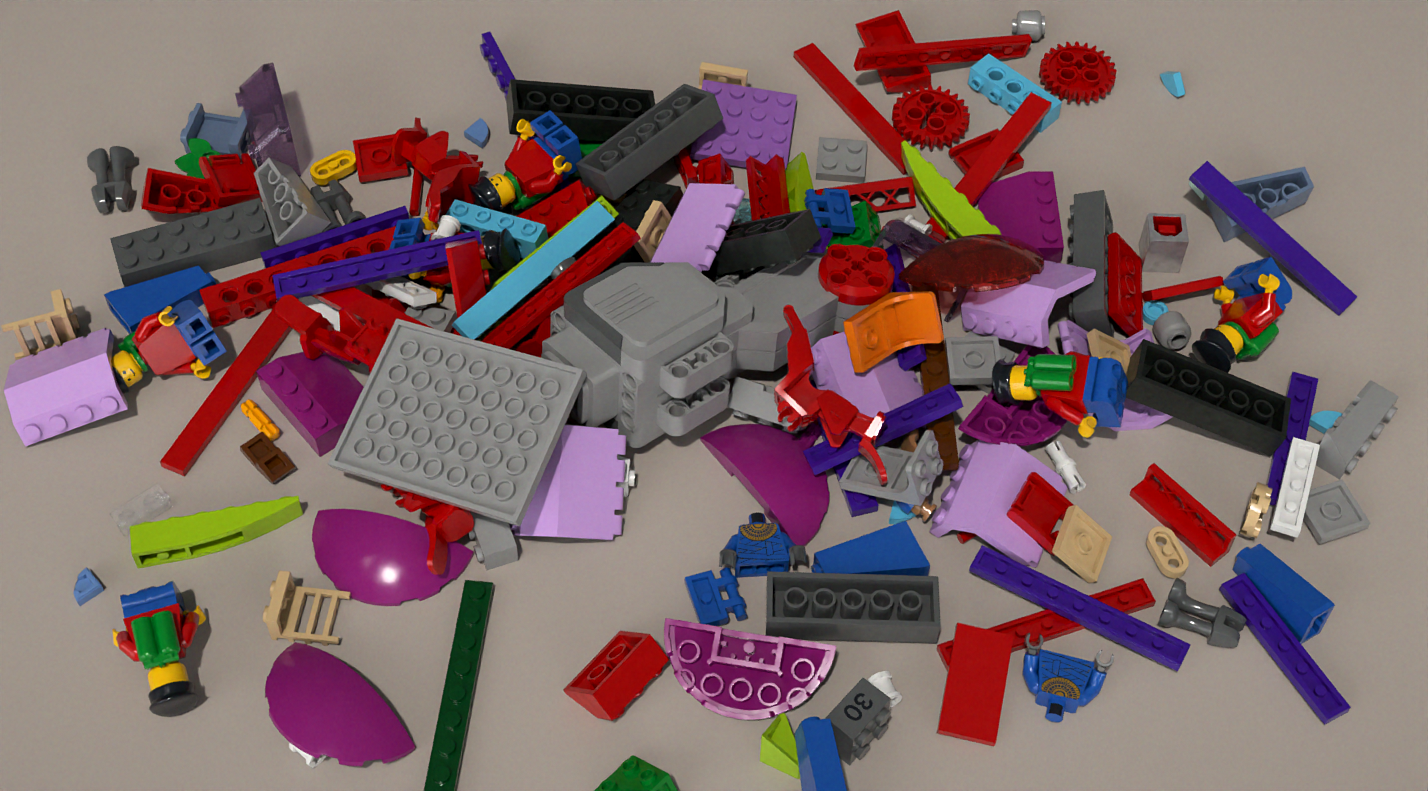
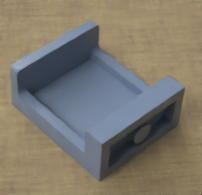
(223, 132)

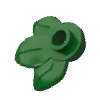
(190, 162)

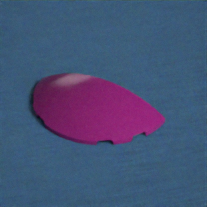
(1011, 423)
(775, 474)
(380, 556)
(744, 671)
(332, 709)

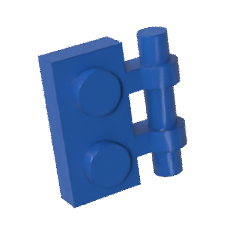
(837, 208)
(707, 601)

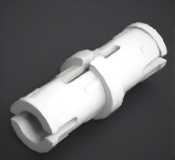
(1065, 467)

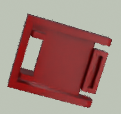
(969, 151)
(229, 179)
(1038, 509)

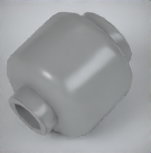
(1029, 23)
(1172, 330)

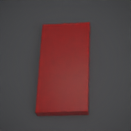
(1124, 285)
(975, 684)

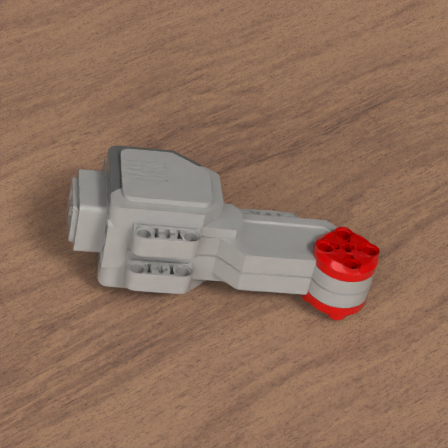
(669, 338)

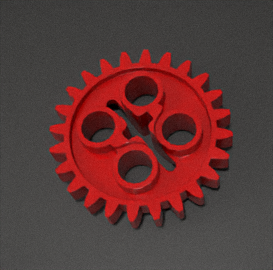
(1077, 72)
(942, 125)

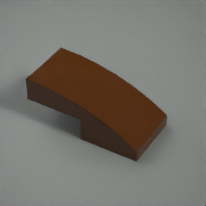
(267, 458)

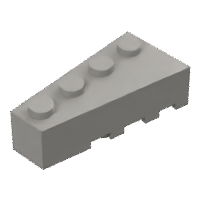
(288, 203)

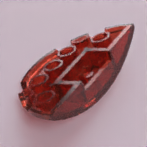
(975, 263)

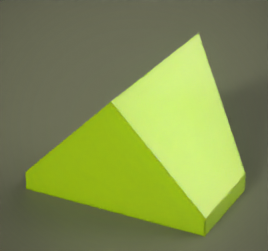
(779, 747)

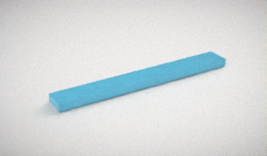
(532, 272)

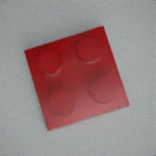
(375, 159)

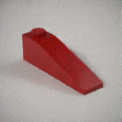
(176, 193)

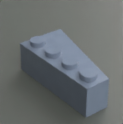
(1271, 193)

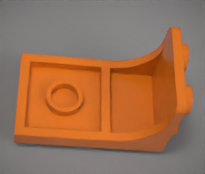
(890, 325)

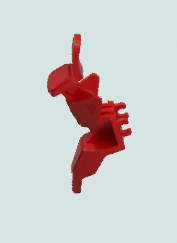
(448, 172)
(353, 342)
(805, 404)
(443, 522)

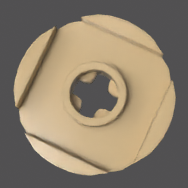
(1256, 508)

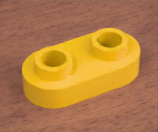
(333, 167)

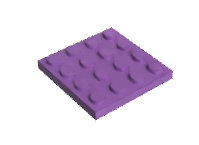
(752, 125)

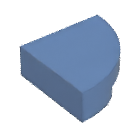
(477, 133)
(86, 587)

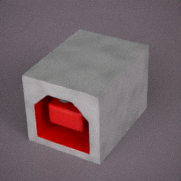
(1163, 242)

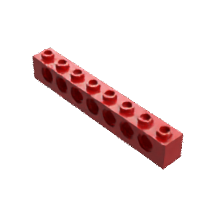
(256, 290)

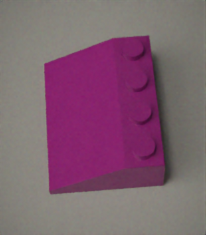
(1026, 210)
(312, 396)

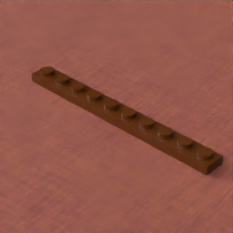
(934, 376)

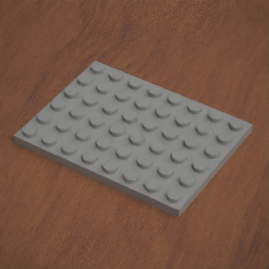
(458, 420)

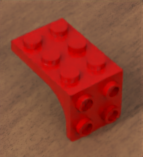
(561, 207)

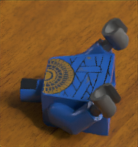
(760, 549)
(1061, 680)

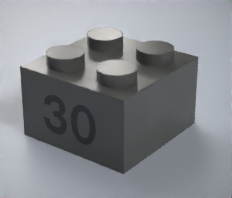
(859, 720)

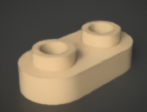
(1167, 554)

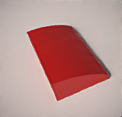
(892, 30)

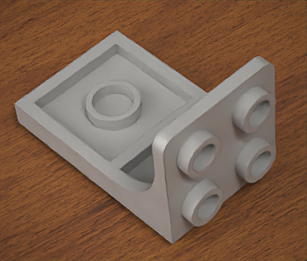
(908, 473)

